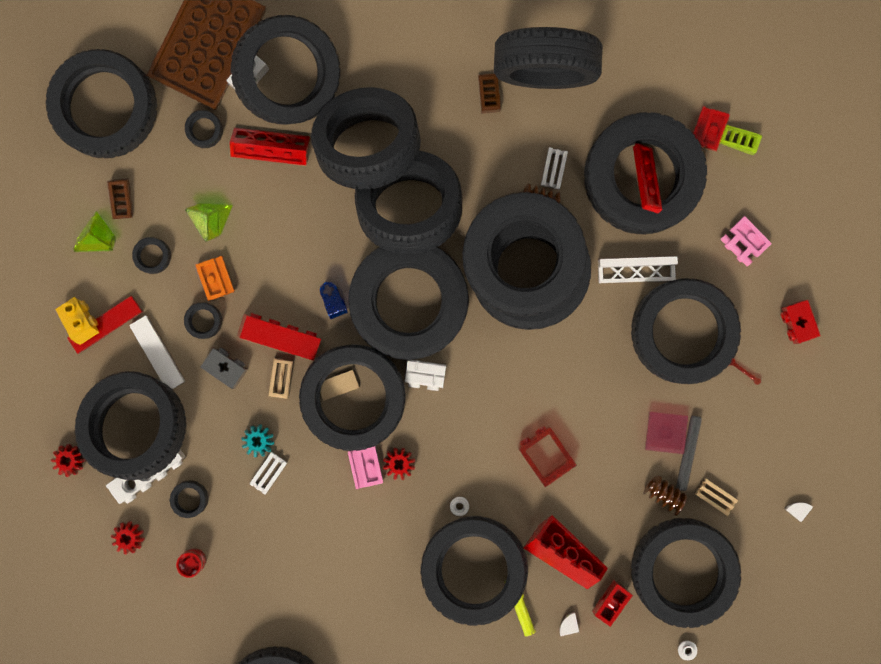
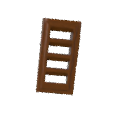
(489, 108)
(112, 191)

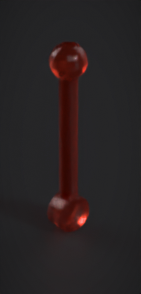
(757, 381)

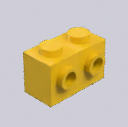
(77, 320)

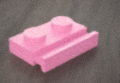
(365, 467)

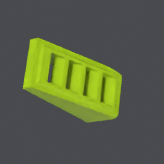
(743, 148)

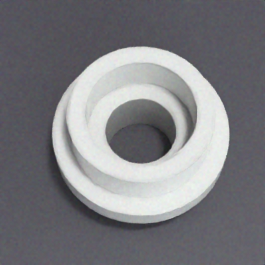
(459, 512)
(687, 644)

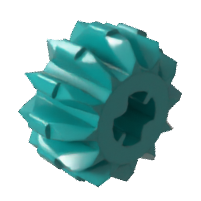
(251, 441)

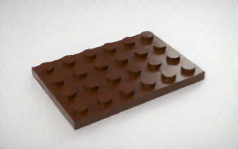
(200, 47)

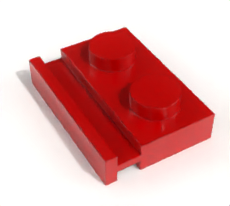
(711, 128)

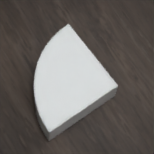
(799, 510)
(569, 625)

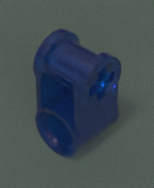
(333, 304)

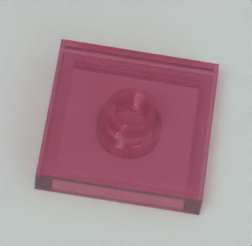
(666, 432)

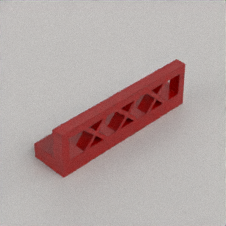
(268, 149)

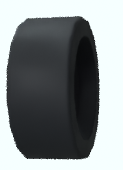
(189, 129)
(136, 255)
(201, 306)
(174, 499)

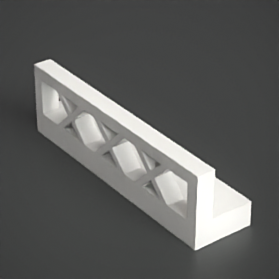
(637, 262)

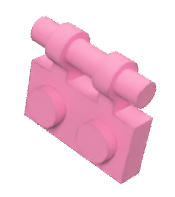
(750, 237)

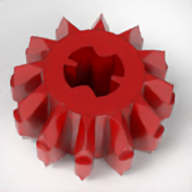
(63, 454)
(392, 463)
(126, 530)

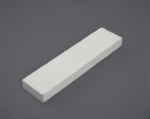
(156, 352)

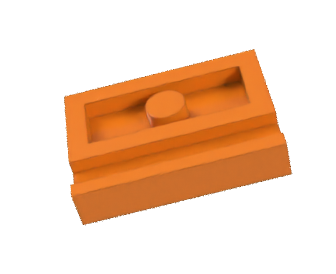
(215, 278)

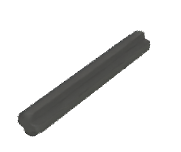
(689, 452)

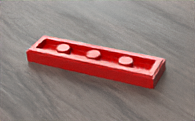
(647, 178)
(110, 322)

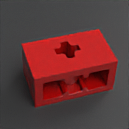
(804, 331)
(612, 603)

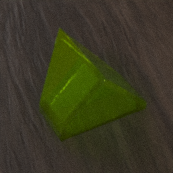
(209, 218)
(95, 236)

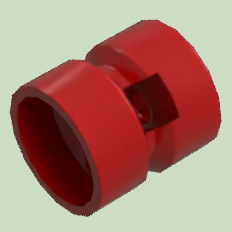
(191, 563)

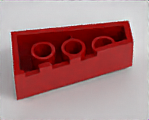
(278, 337)
(565, 553)

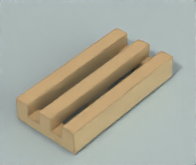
(281, 376)
(730, 506)

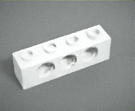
(123, 493)

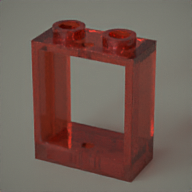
(559, 470)

